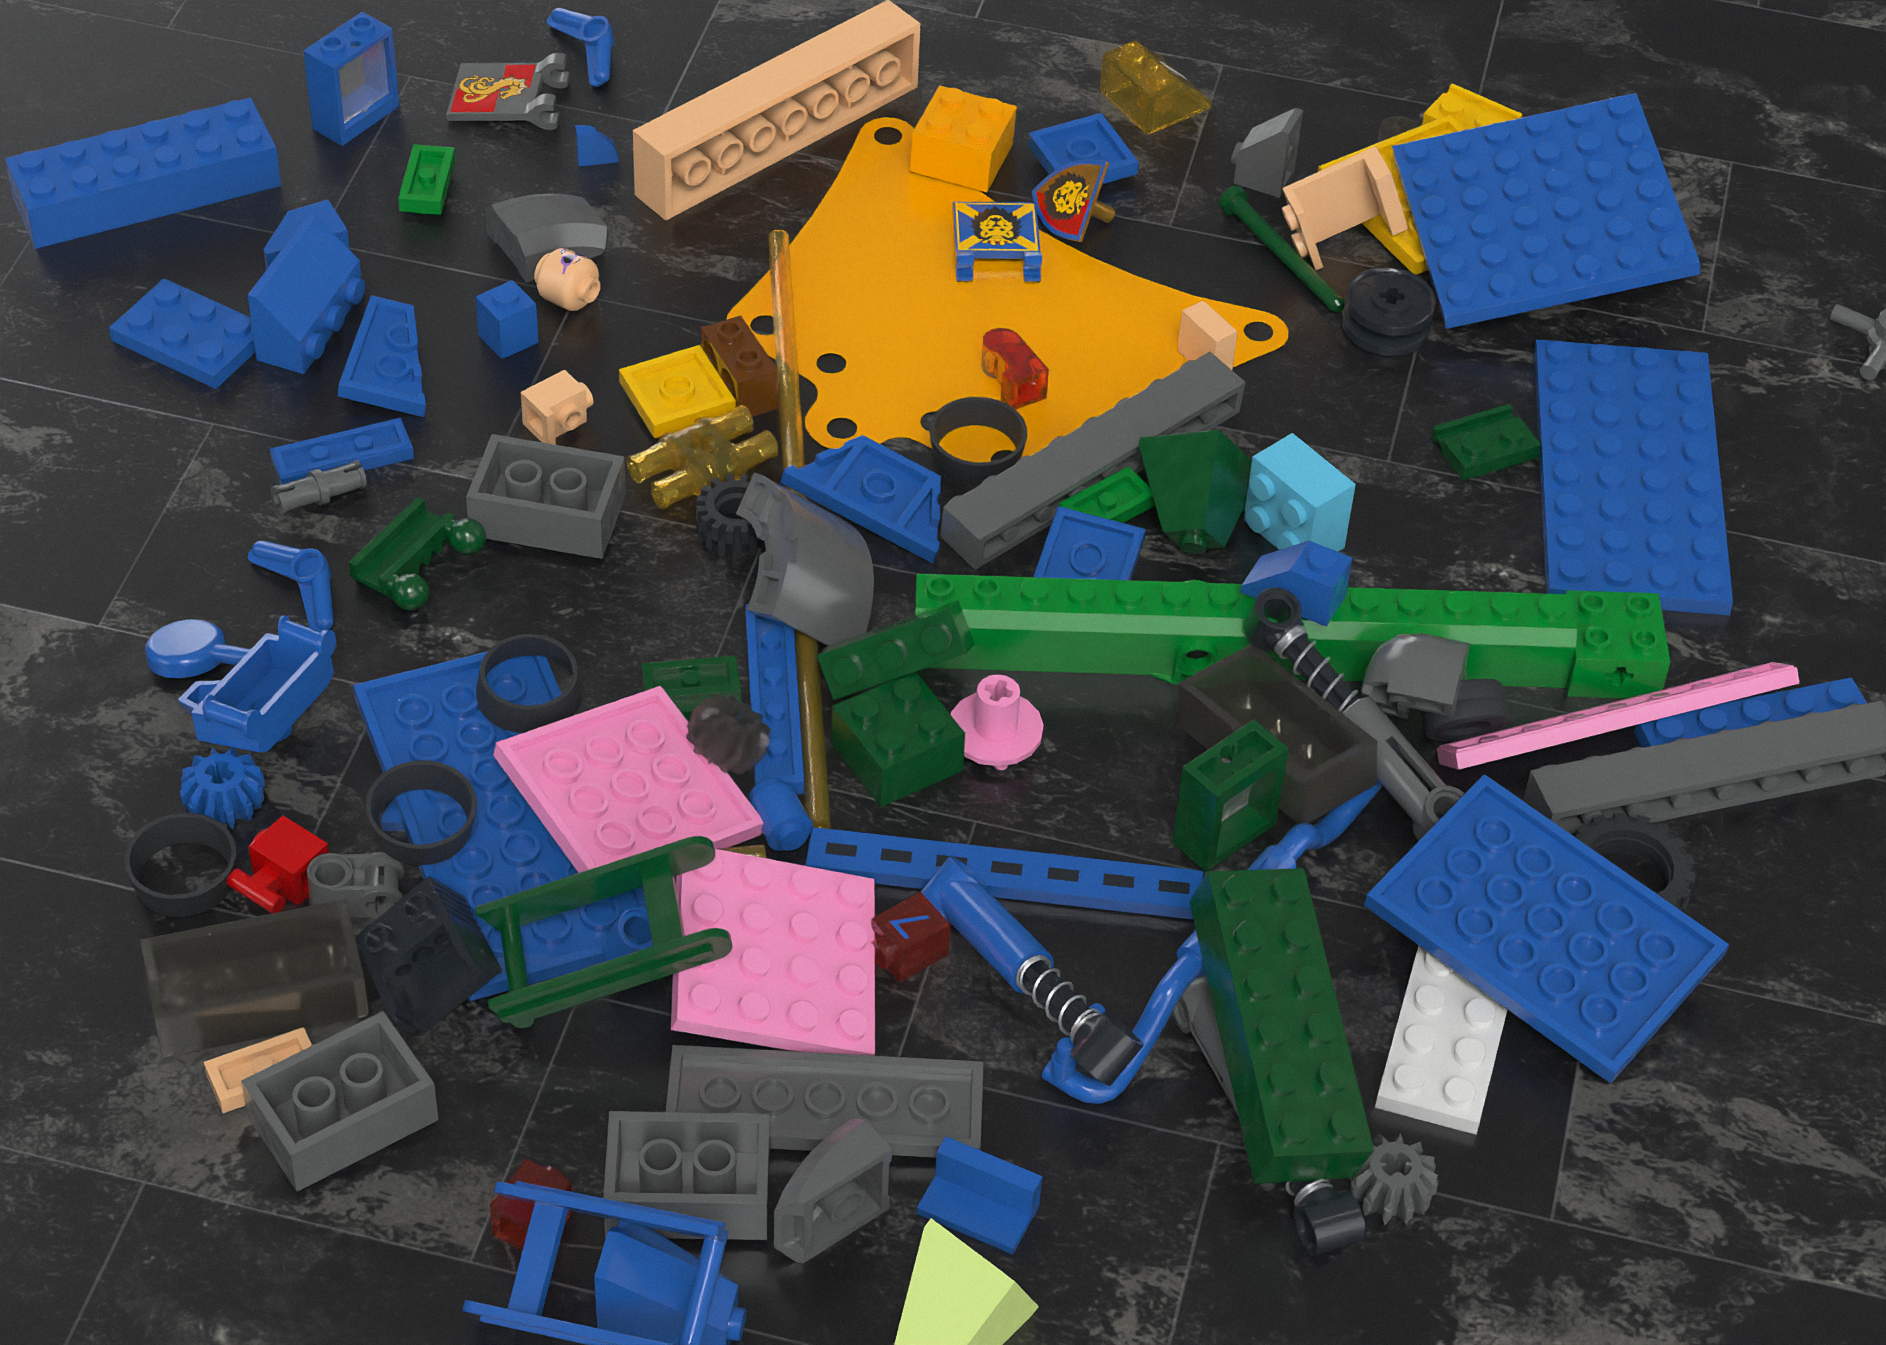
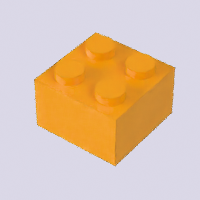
(962, 138)

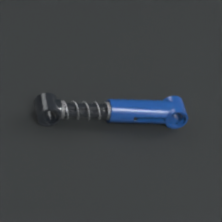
(962, 898)

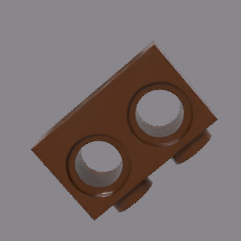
(742, 364)

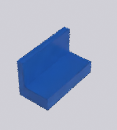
(981, 1195)

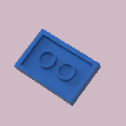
(186, 333)

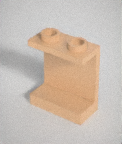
(1341, 199)

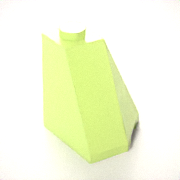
(959, 1296)

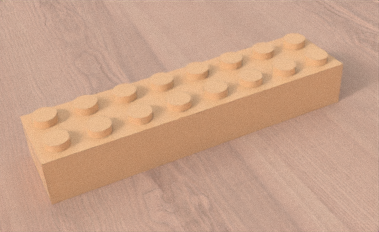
(775, 109)

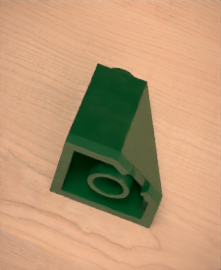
(1196, 486)

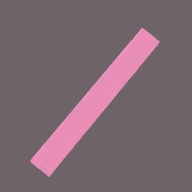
(1616, 715)

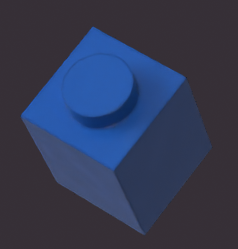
(507, 319)

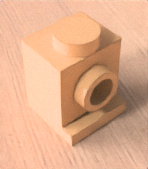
(555, 406)

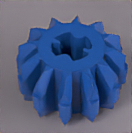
(223, 786)

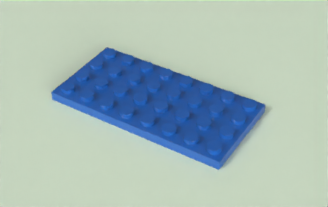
(1631, 474)
(437, 719)

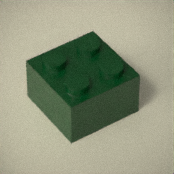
(897, 738)

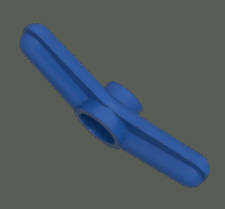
(594, 33)
(308, 569)

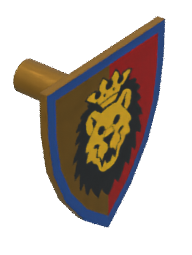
(1070, 197)

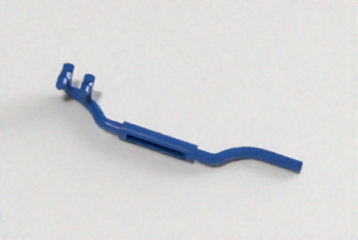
(1062, 1067)

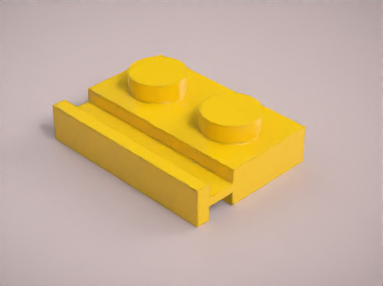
(1468, 109)

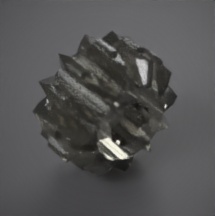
(728, 733)

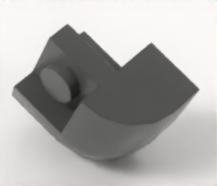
(1416, 674)

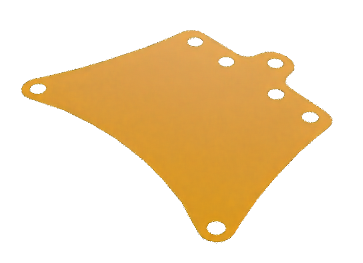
(884, 295)

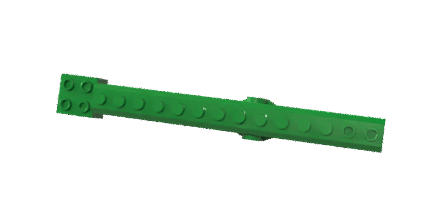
(1151, 625)

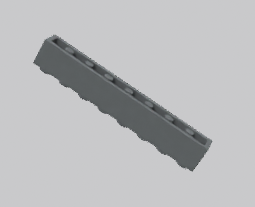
(1026, 496)
(1716, 769)

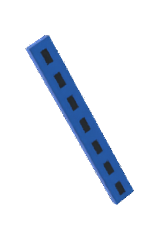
(1010, 872)

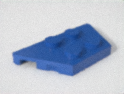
(876, 492)

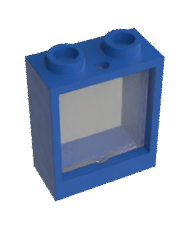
(351, 78)

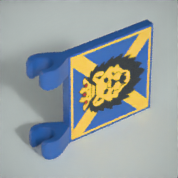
(996, 231)

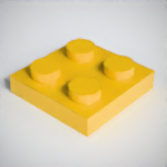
(676, 390)

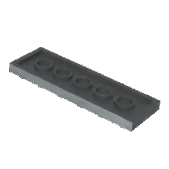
(813, 1094)

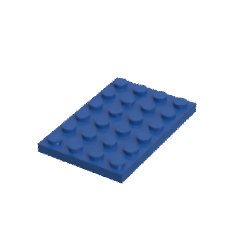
(1547, 927)

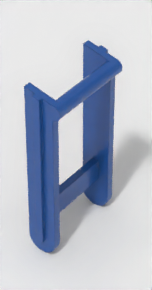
(541, 1251)

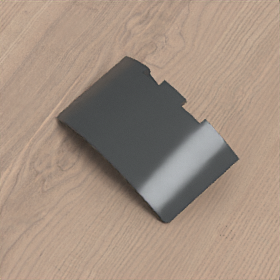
(813, 565)

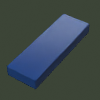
(370, 445)

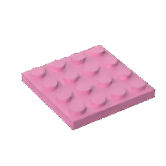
(624, 782)
(796, 961)

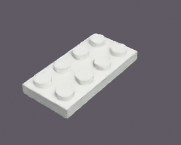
(1442, 1048)

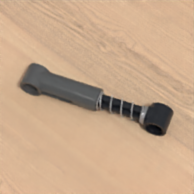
(1398, 763)
(1321, 1214)

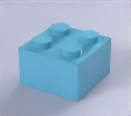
(1298, 496)

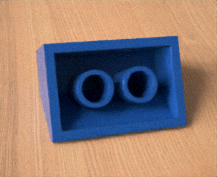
(304, 297)

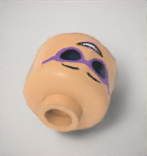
(567, 279)

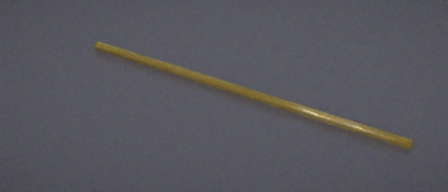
(792, 446)

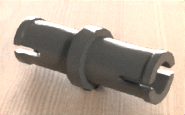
(318, 487)

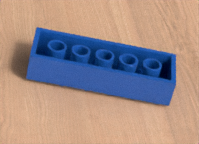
(143, 172)

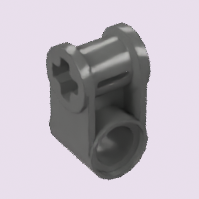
(357, 880)

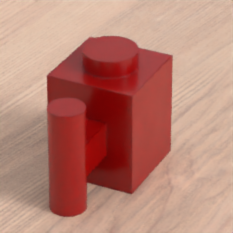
(278, 865)

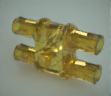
(701, 455)

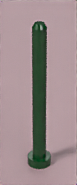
(1235, 202)

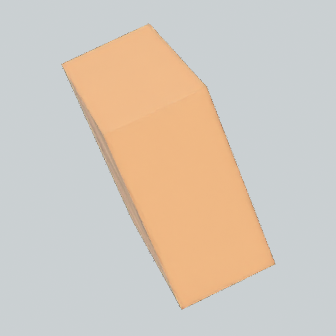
(1204, 332)

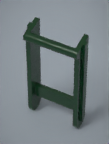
(670, 949)

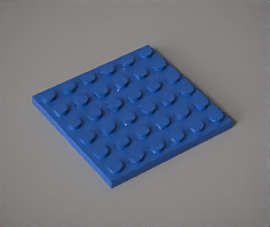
(1544, 211)

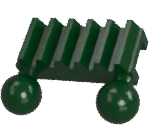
(394, 556)

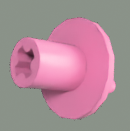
(998, 723)

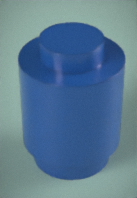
(783, 815)

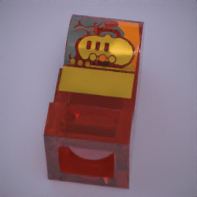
(1015, 367)

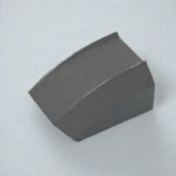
(542, 223)
(833, 1191)

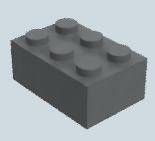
(547, 495)
(340, 1100)
(692, 1167)

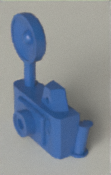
(260, 694)

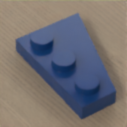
(384, 359)

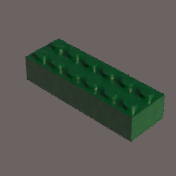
(1280, 1026)

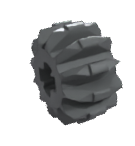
(1395, 1180)

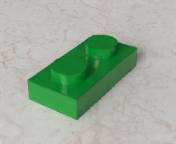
(427, 179)
(1114, 498)

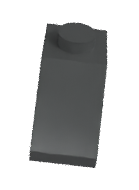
(1269, 154)

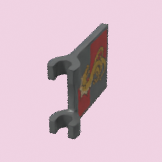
(508, 91)

